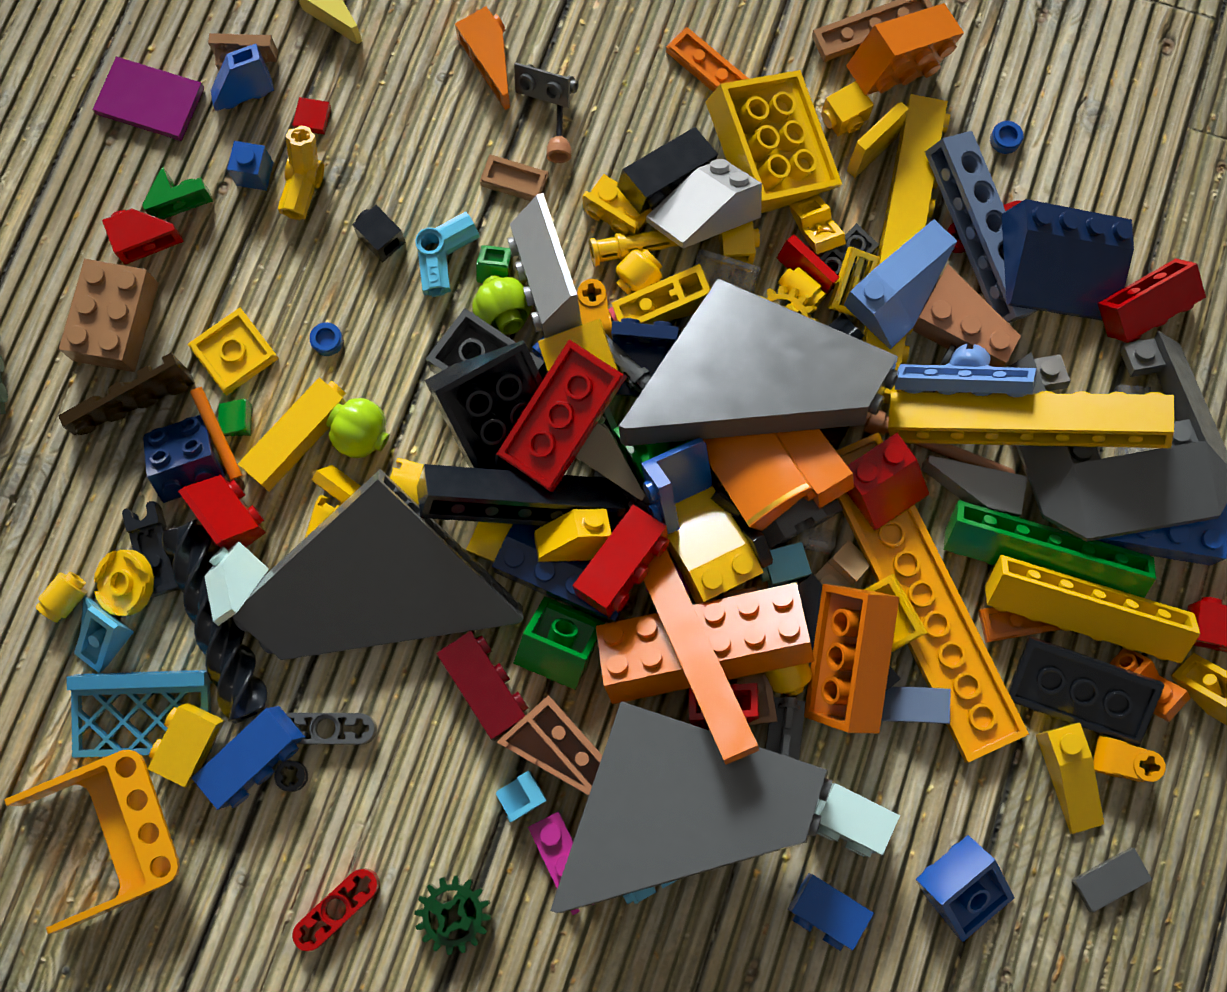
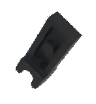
(147, 540)

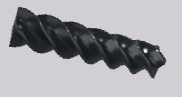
(227, 659)

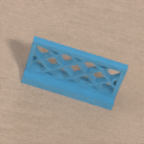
(130, 684)

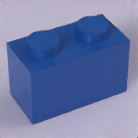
(829, 911)

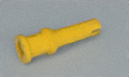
(621, 245)

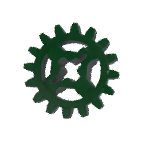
(467, 922)

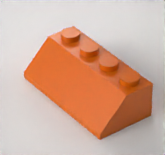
(851, 658)

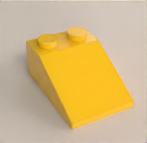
(710, 548)

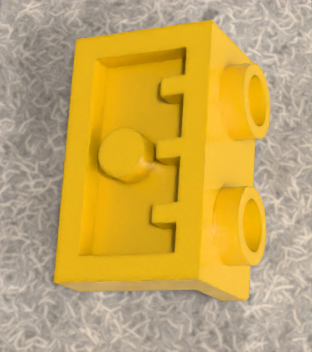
(611, 206)

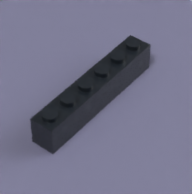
(511, 496)

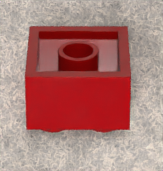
(886, 481)
(223, 512)

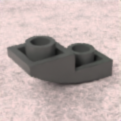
(854, 238)

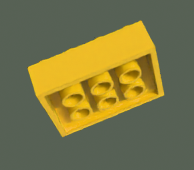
(774, 137)

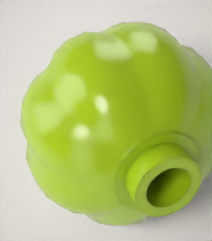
(502, 304)
(357, 428)

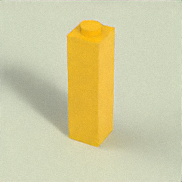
(292, 434)

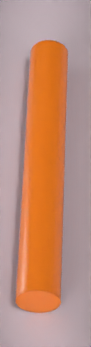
(216, 433)

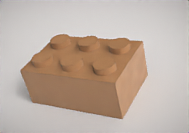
(109, 315)

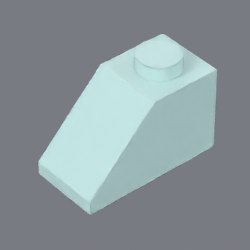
(232, 580)

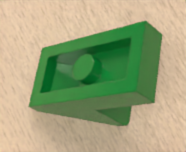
(169, 200)

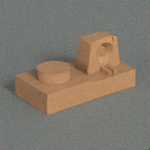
(225, 43)

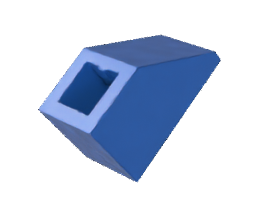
(241, 78)

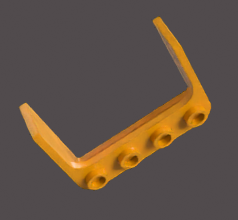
(130, 824)

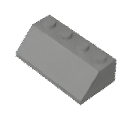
(544, 270)

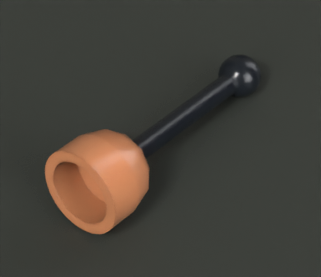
(558, 147)

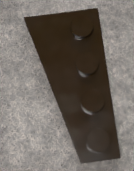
(124, 397)

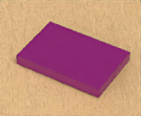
(148, 98)

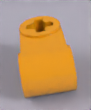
(594, 310)
(1122, 761)

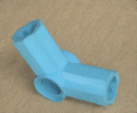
(433, 264)

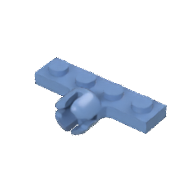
(967, 372)

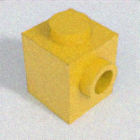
(846, 109)
(740, 243)

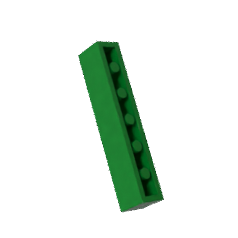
(990, 533)

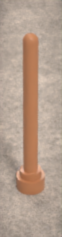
(879, 423)

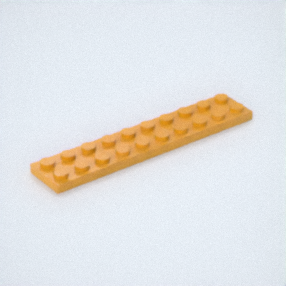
(952, 650)

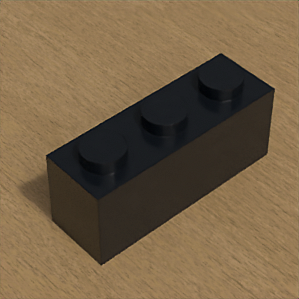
(664, 169)

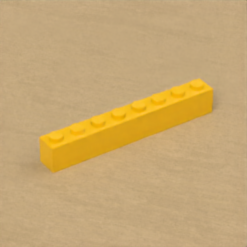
(1034, 419)

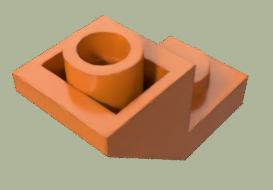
(1172, 697)

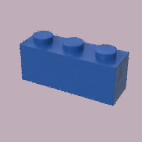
(249, 758)

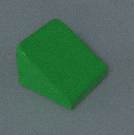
(493, 262)
(235, 417)

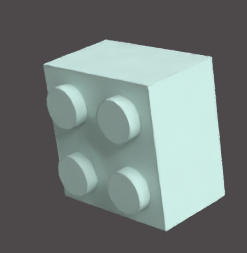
(856, 820)

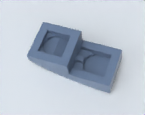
(917, 705)

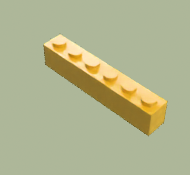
(1091, 609)

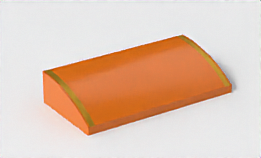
(757, 476)

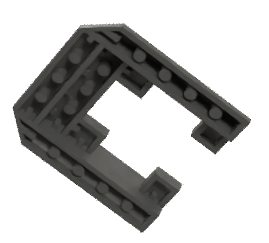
(1137, 489)

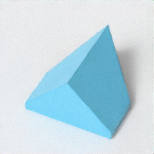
(99, 636)

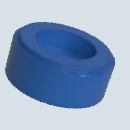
(1006, 137)
(326, 339)

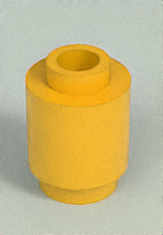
(805, 283)
(61, 596)

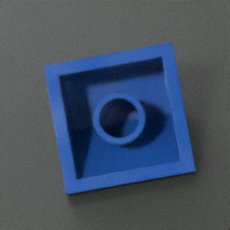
(965, 887)

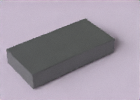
(1111, 879)

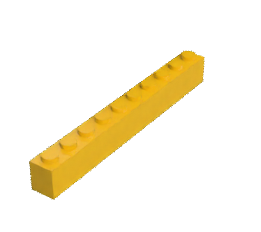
(910, 193)

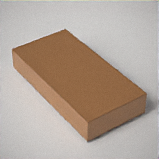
(513, 178)

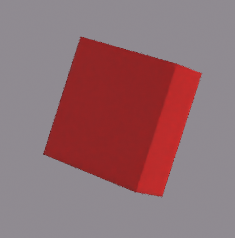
(312, 114)

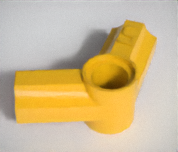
(302, 173)

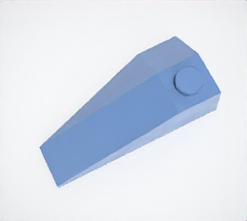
(899, 287)

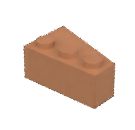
(961, 317)
(555, 745)

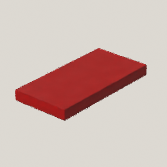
(561, 415)

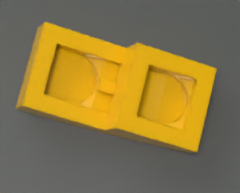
(816, 224)

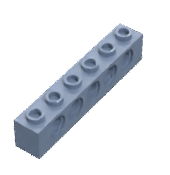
(976, 214)

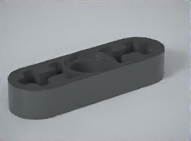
(352, 719)

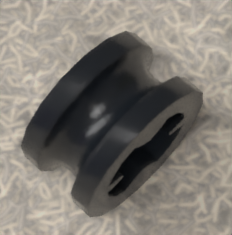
(280, 777)

